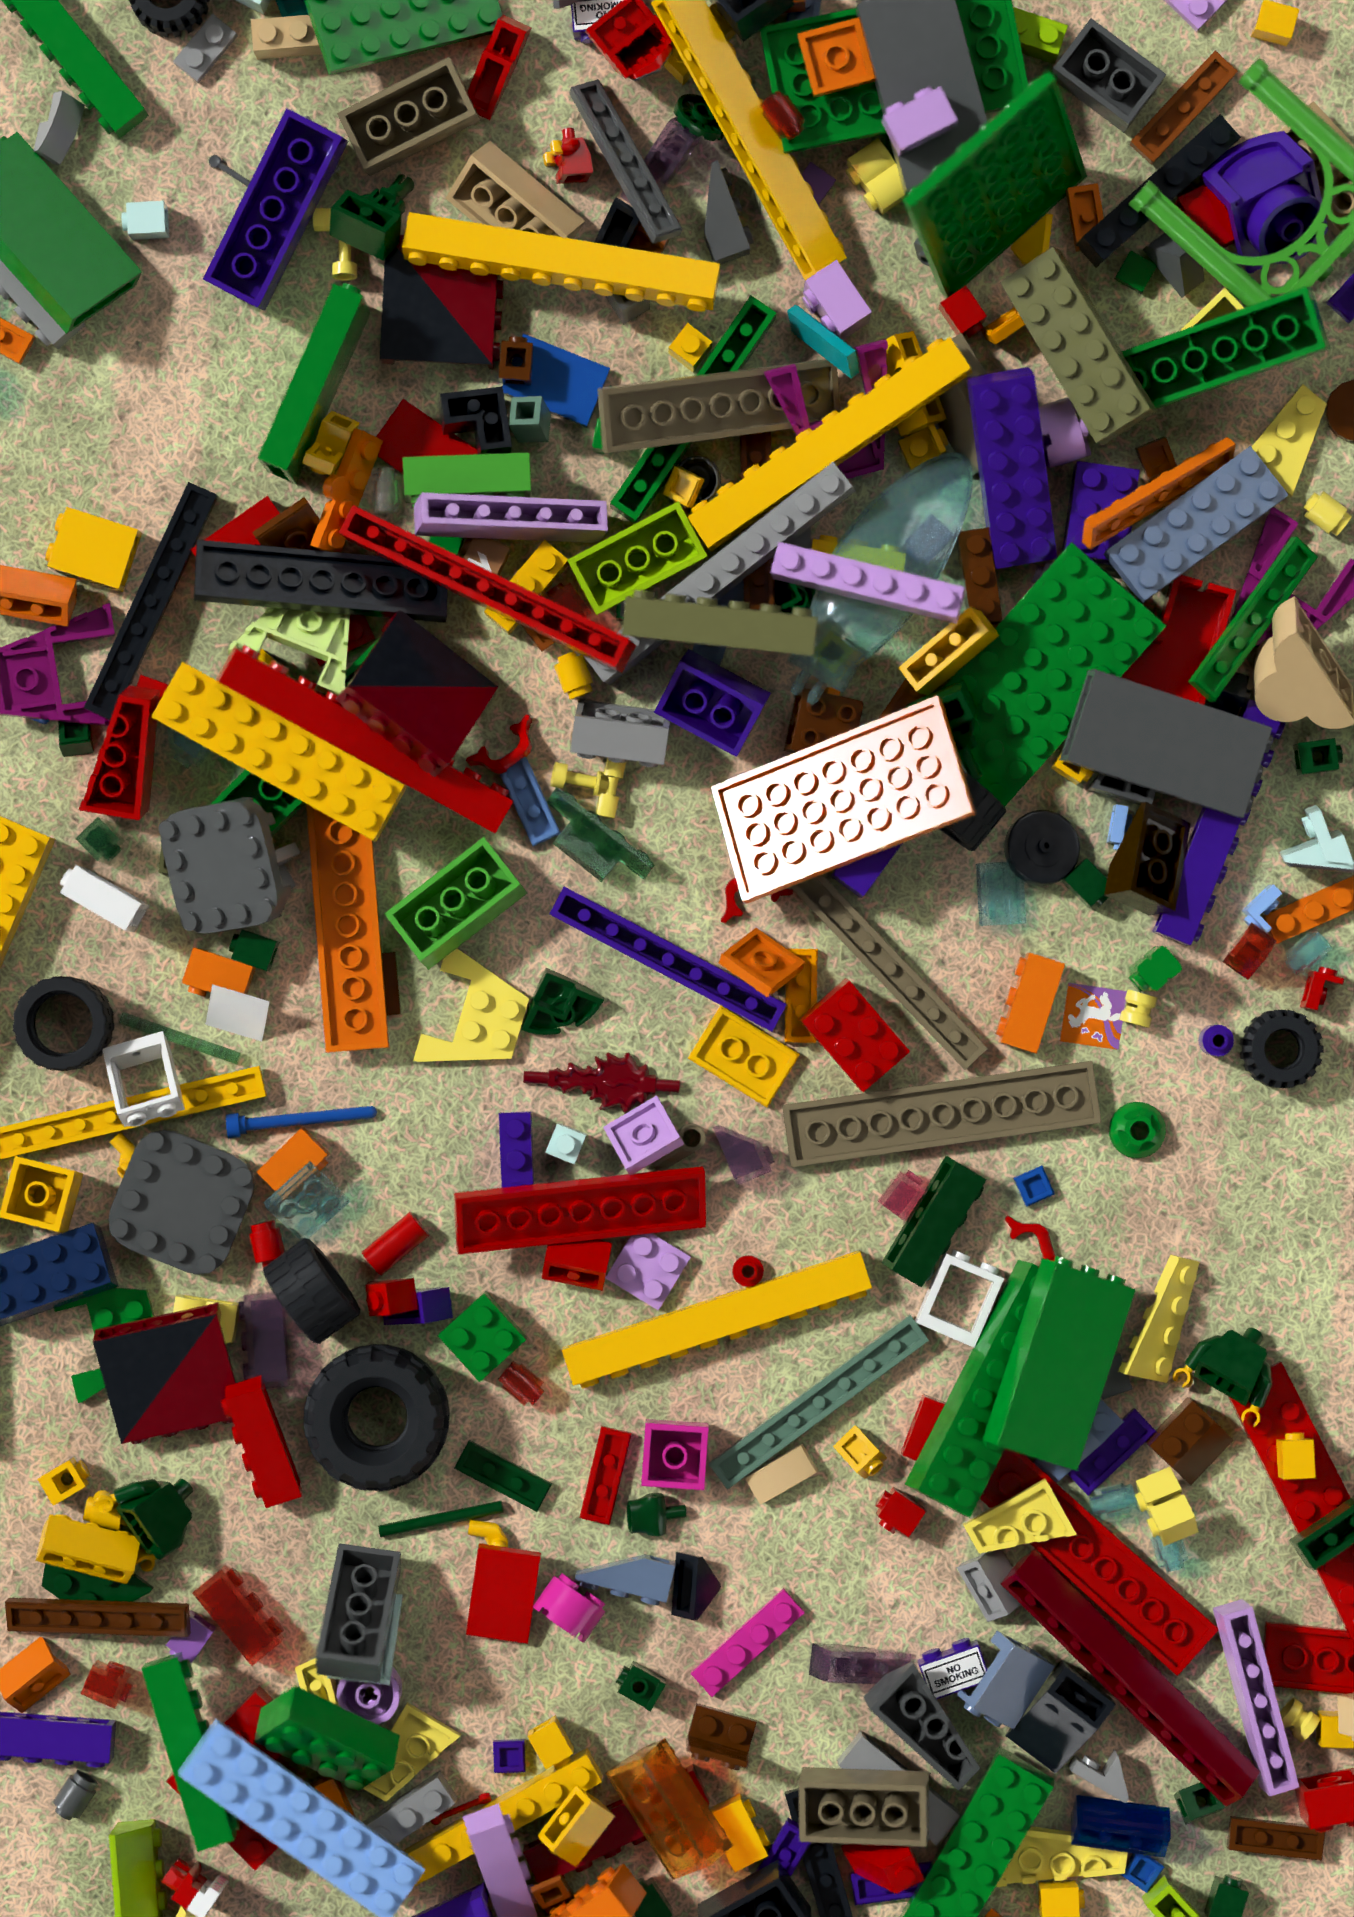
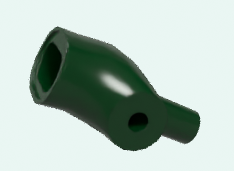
(650, 1514)

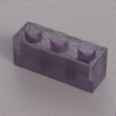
(265, 1339)

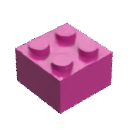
(674, 1454)

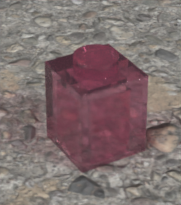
(902, 1194)

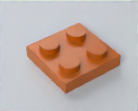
(836, 57)
(761, 962)

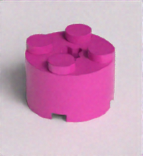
(570, 1608)

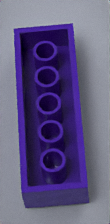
(275, 209)
(1012, 467)

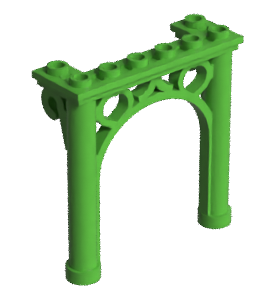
(1223, 263)

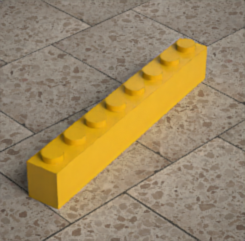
(522, 1804)

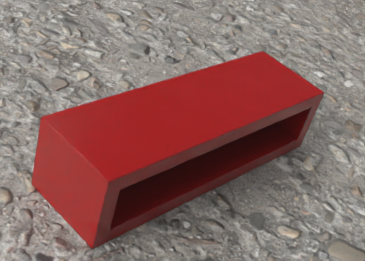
(262, 1442)

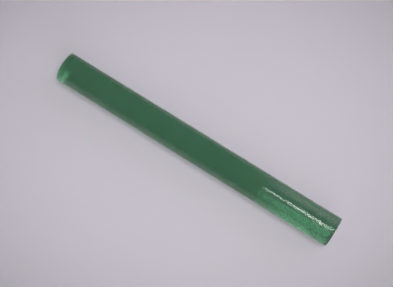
(180, 1038)

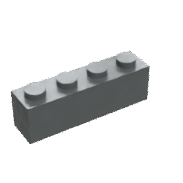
(917, 1717)

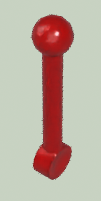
(482, 1799)

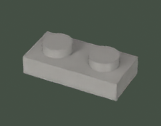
(205, 48)

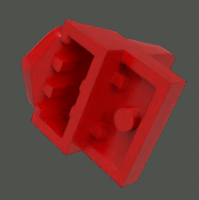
(632, 39)

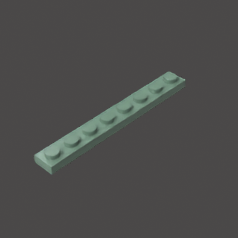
(818, 1401)

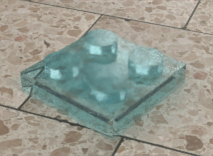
(306, 1201)

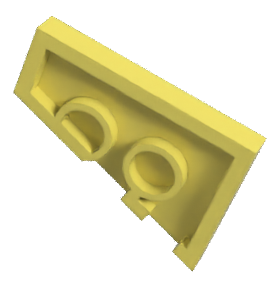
(1290, 437)
(1019, 1520)
(419, 1744)

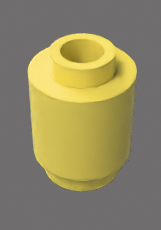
(1326, 513)

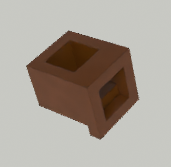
(509, 349)

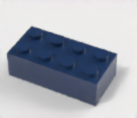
(54, 1273)

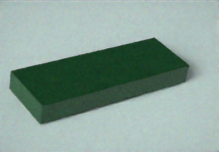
(503, 1475)

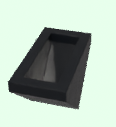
(619, 225)

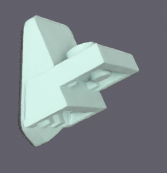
(1324, 852)

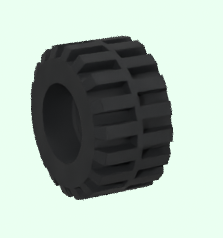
(170, 19)
(1308, 1048)

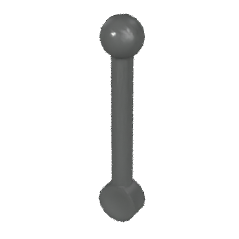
(215, 162)

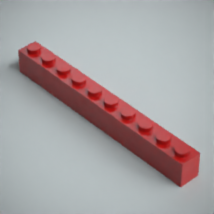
(487, 589)
(330, 721)

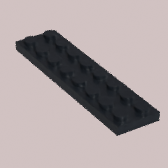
(313, 581)

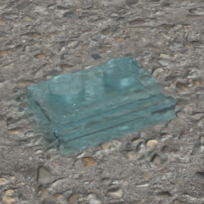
(999, 895)

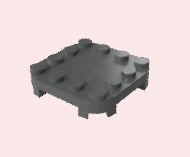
(223, 866)
(181, 1201)

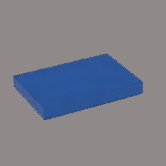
(563, 381)

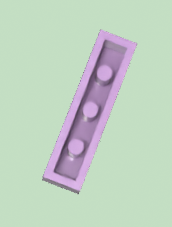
(499, 1862)

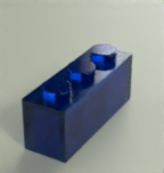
(1120, 1826)

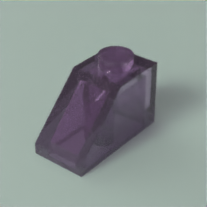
(743, 1154)

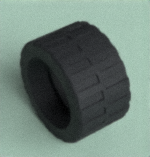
(974, 829)
(26, 1032)
(311, 1291)

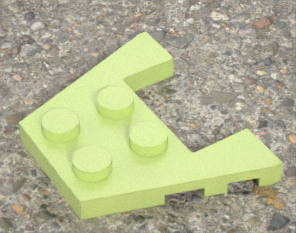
(310, 632)

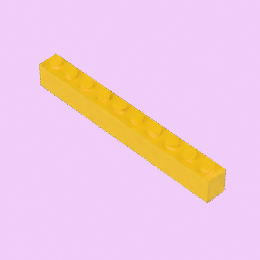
(757, 147)
(561, 262)
(833, 441)
(716, 1318)

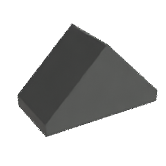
(1175, 264)

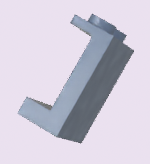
(1008, 1683)

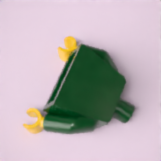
(1232, 1366)
(154, 1515)

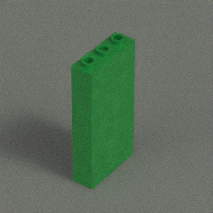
(55, 241)
(315, 382)
(1059, 1362)

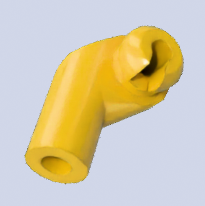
(126, 1149)
(490, 1531)

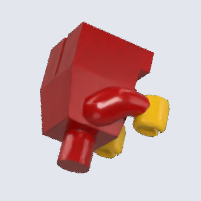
(572, 158)

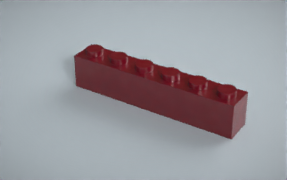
(618, 1833)

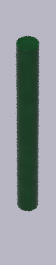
(440, 1519)

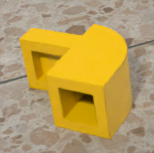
(331, 443)

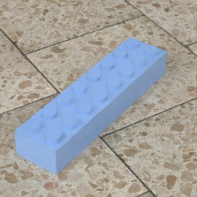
(301, 1820)

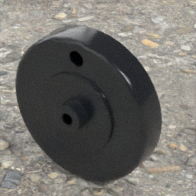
(1042, 847)

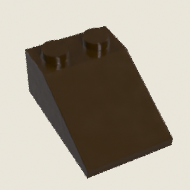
(1149, 862)

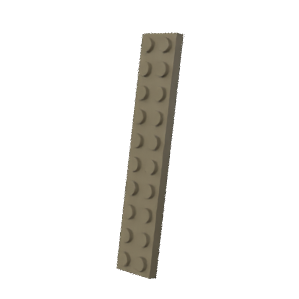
(941, 1113)

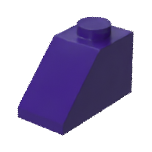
(433, 1306)

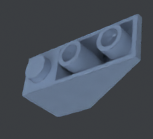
(637, 1575)

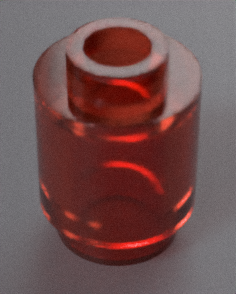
(782, 115)
(521, 1383)

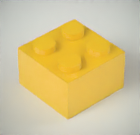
(41, 1194)

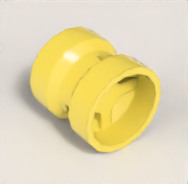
(1138, 1008)
(1299, 1720)

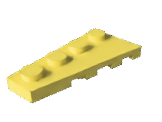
(1158, 1340)
(1050, 1855)

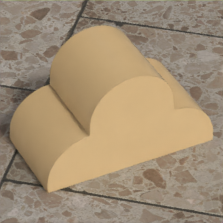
(1299, 674)

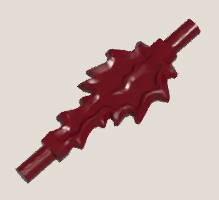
(614, 1081)

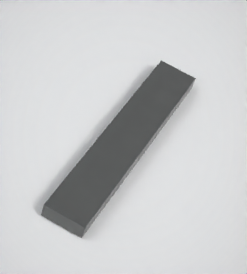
(625, 161)

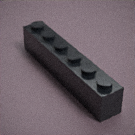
(1171, 181)

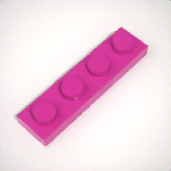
(747, 1642)

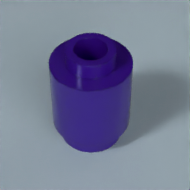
(1206, 1040)

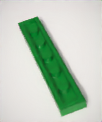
(1252, 619)

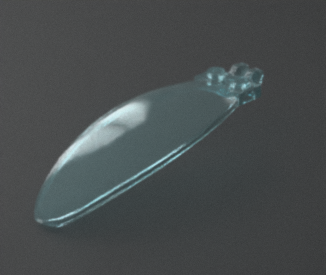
(902, 529)

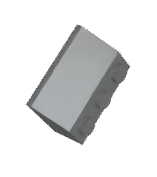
(619, 733)

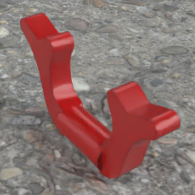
(502, 765)
(731, 907)
(1040, 1231)

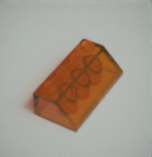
(669, 1809)

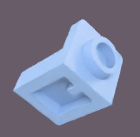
(1119, 824)
(1263, 902)

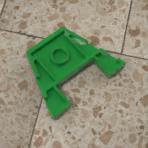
(106, 1310)

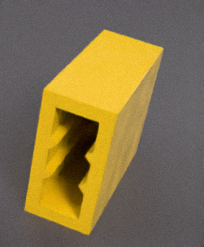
(93, 549)

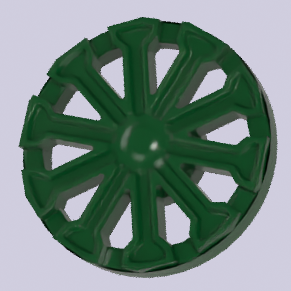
(696, 115)

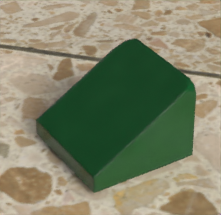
(75, 738)

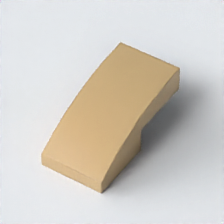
(781, 1474)

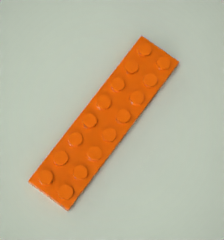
(347, 936)

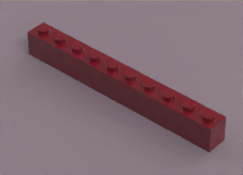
(1130, 1678)

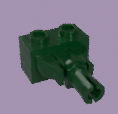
(372, 219)
(960, 714)

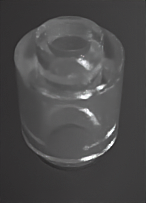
(386, 491)

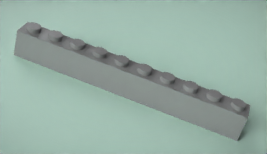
(749, 551)

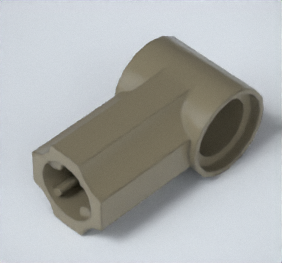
(682, 1151)

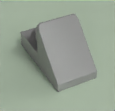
(1109, 1779)

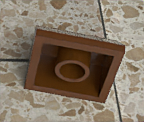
(1189, 1440)

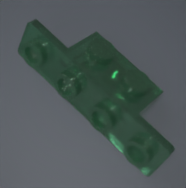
(592, 842)

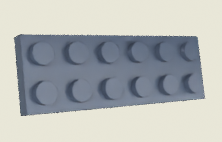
(1195, 524)

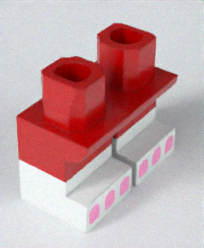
(193, 1889)

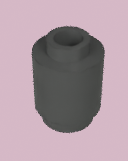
(75, 1795)

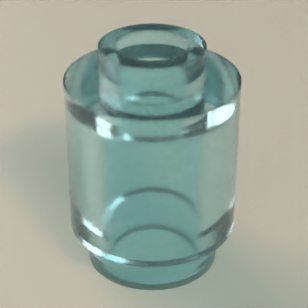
(1307, 953)
(1113, 1501)
(1169, 1556)

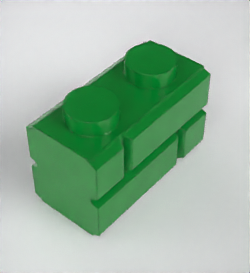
(1154, 969)

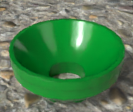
(1121, 1124)

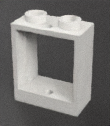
(103, 898)
(135, 1053)
(947, 1328)

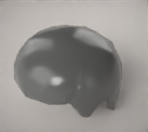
(707, 470)

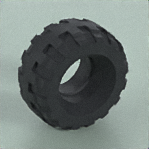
(369, 1465)

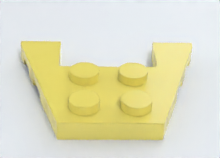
(487, 1021)

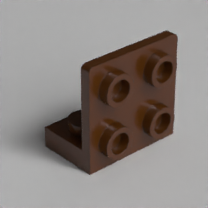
(820, 721)
(720, 1736)

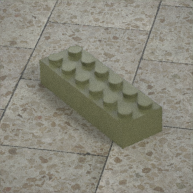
(1078, 346)
(719, 624)

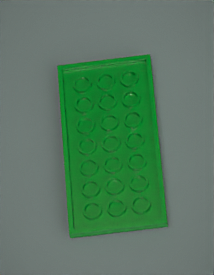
(856, 111)
(1038, 665)

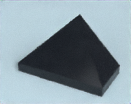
(693, 1586)

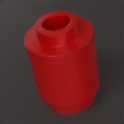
(266, 1242)

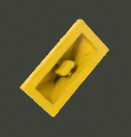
(1034, 241)

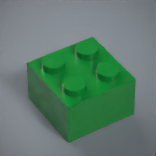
(482, 1336)

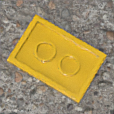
(743, 1056)

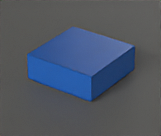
(1034, 1186)
(1142, 1871)

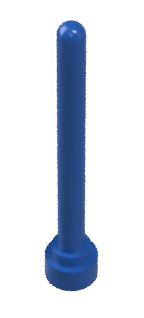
(239, 1125)

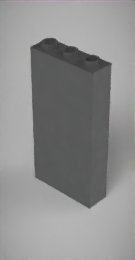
(916, 48)
(1166, 744)

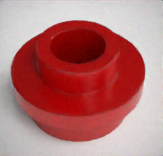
(741, 1263)

